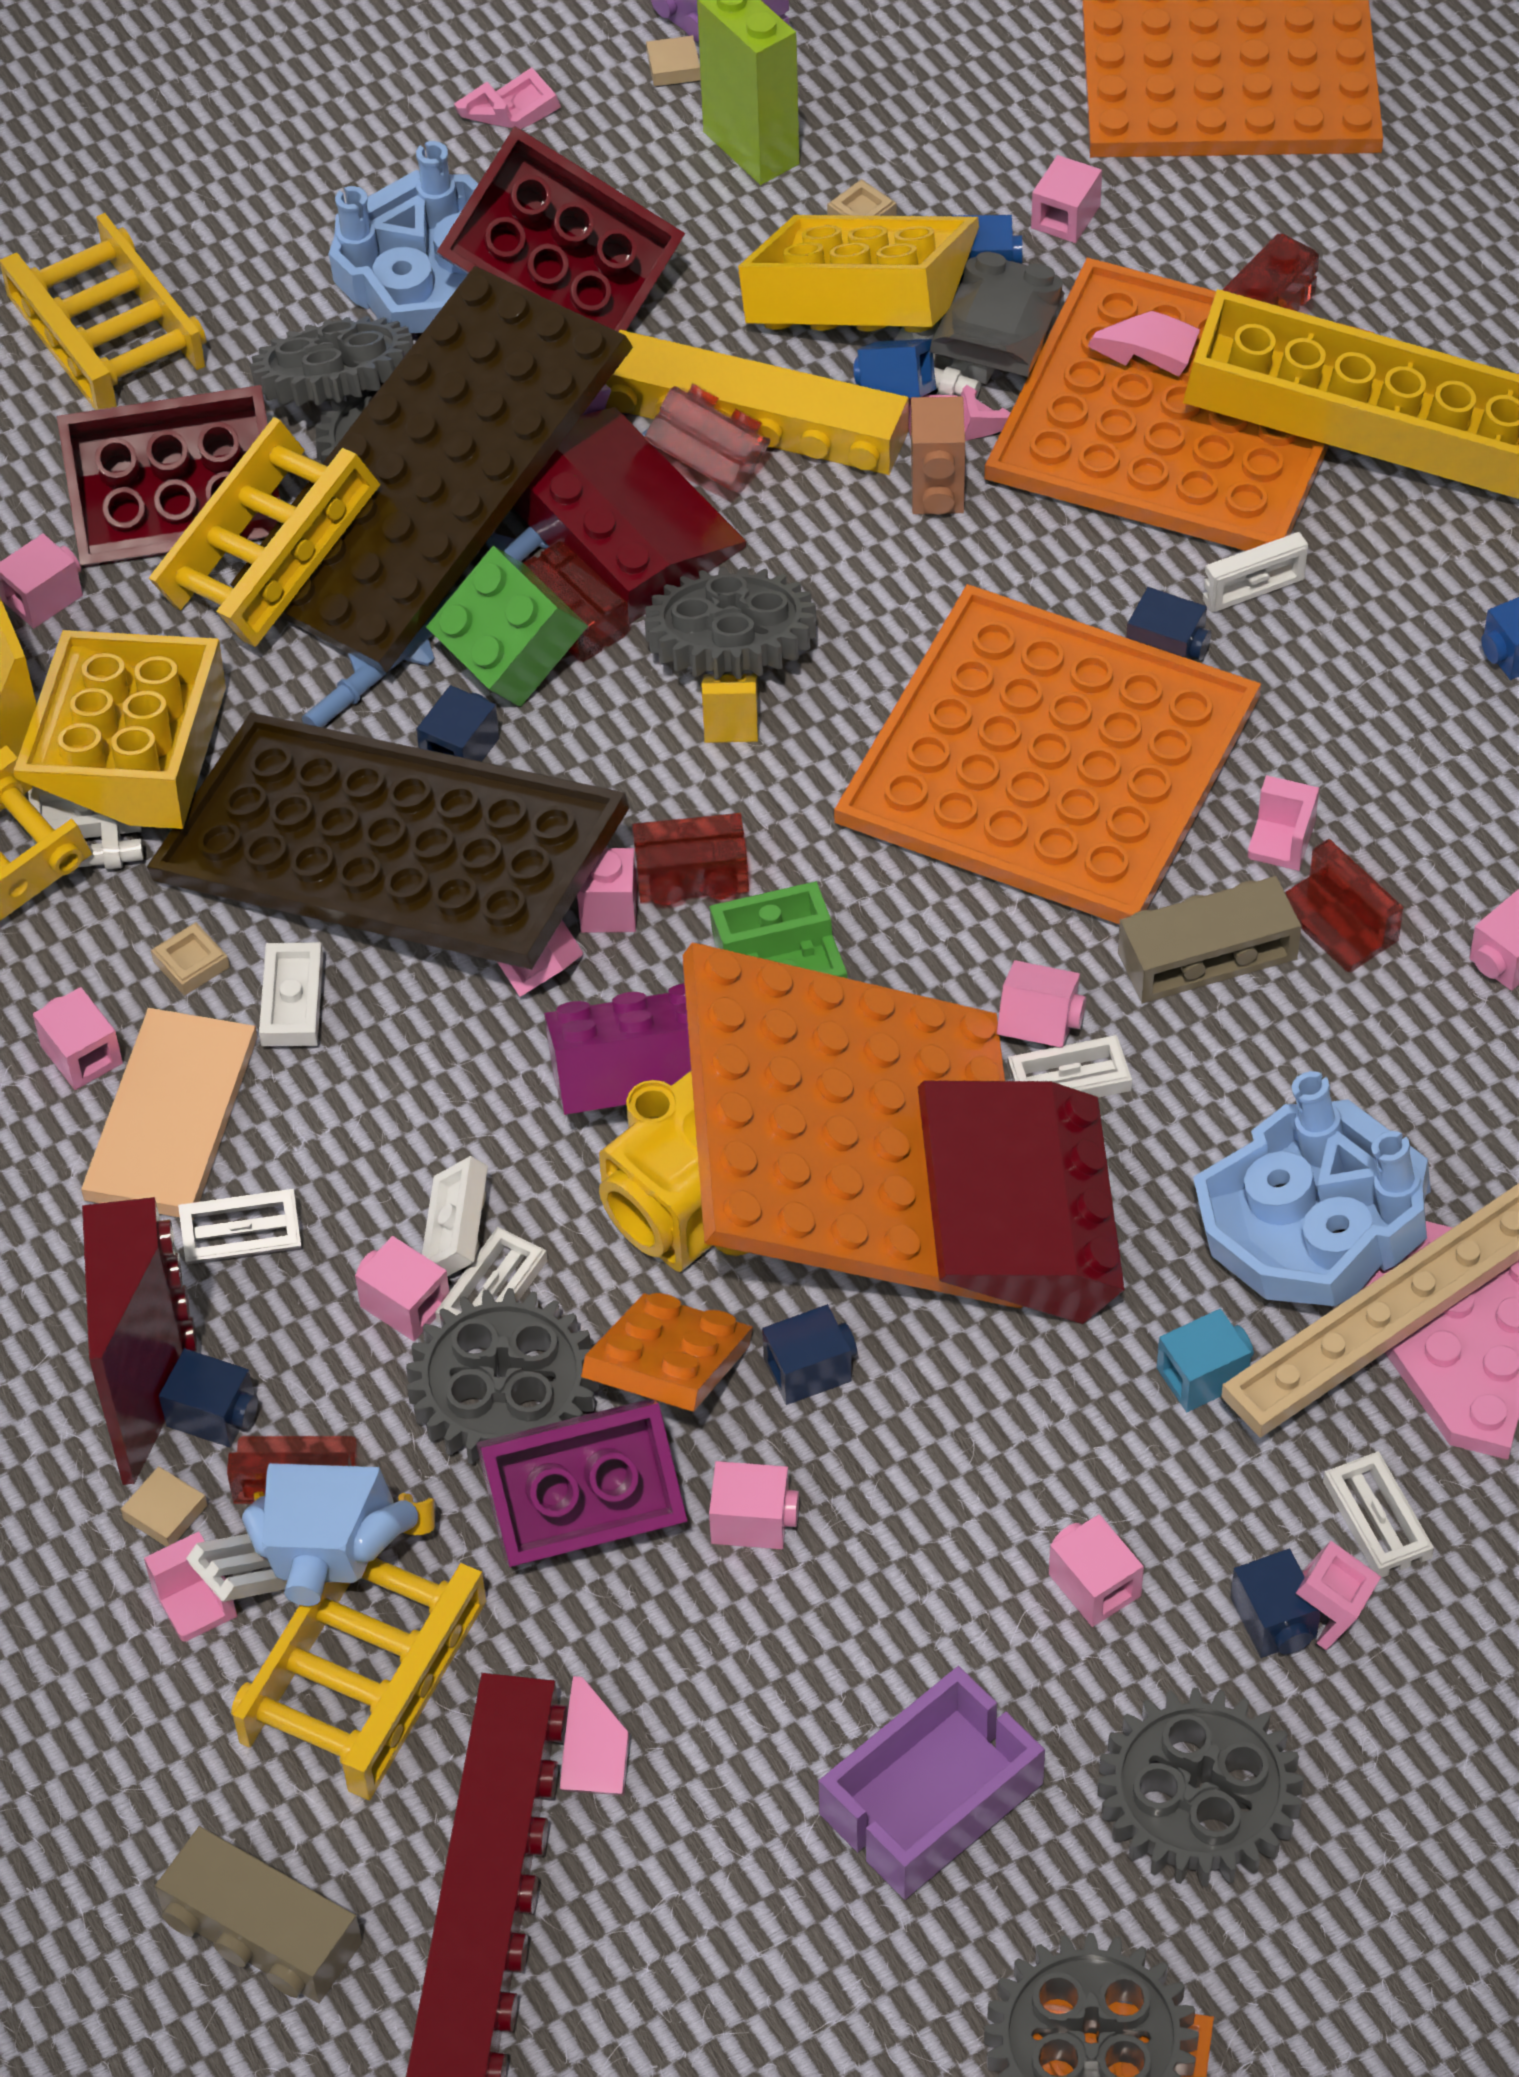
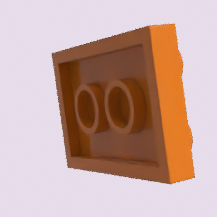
(668, 1351)

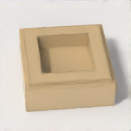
(673, 60)
(863, 201)
(190, 958)
(164, 1507)

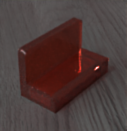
(1345, 908)
(250, 1463)

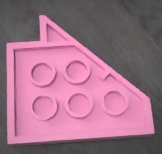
(1467, 1362)

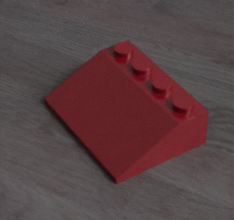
(561, 234)
(152, 467)
(625, 511)
(1021, 1194)
(133, 1320)

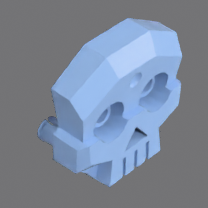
(390, 241)
(1336, 1176)

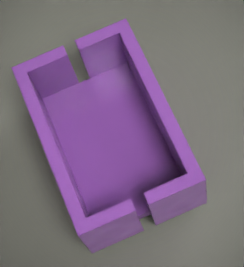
(931, 1782)

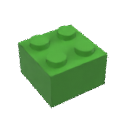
(506, 626)

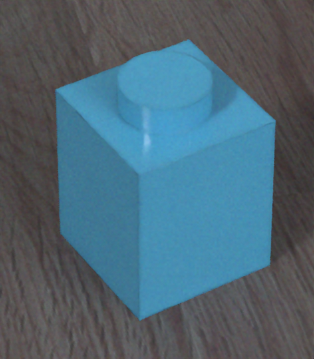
(1202, 1358)

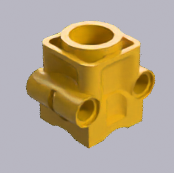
(654, 1175)

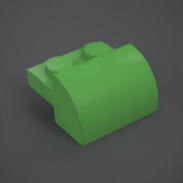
(780, 927)

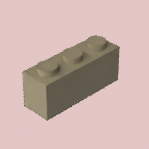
(1209, 939)
(257, 1916)

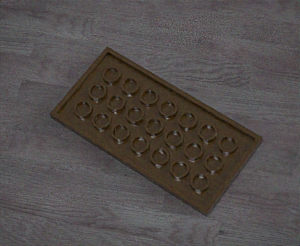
(454, 451)
(391, 839)

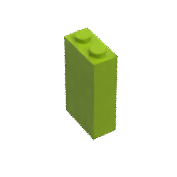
(749, 85)

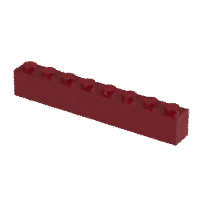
(488, 1880)

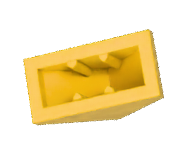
(730, 708)

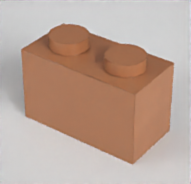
(937, 455)

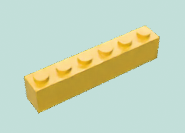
(796, 408)

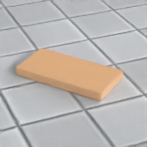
(170, 1110)

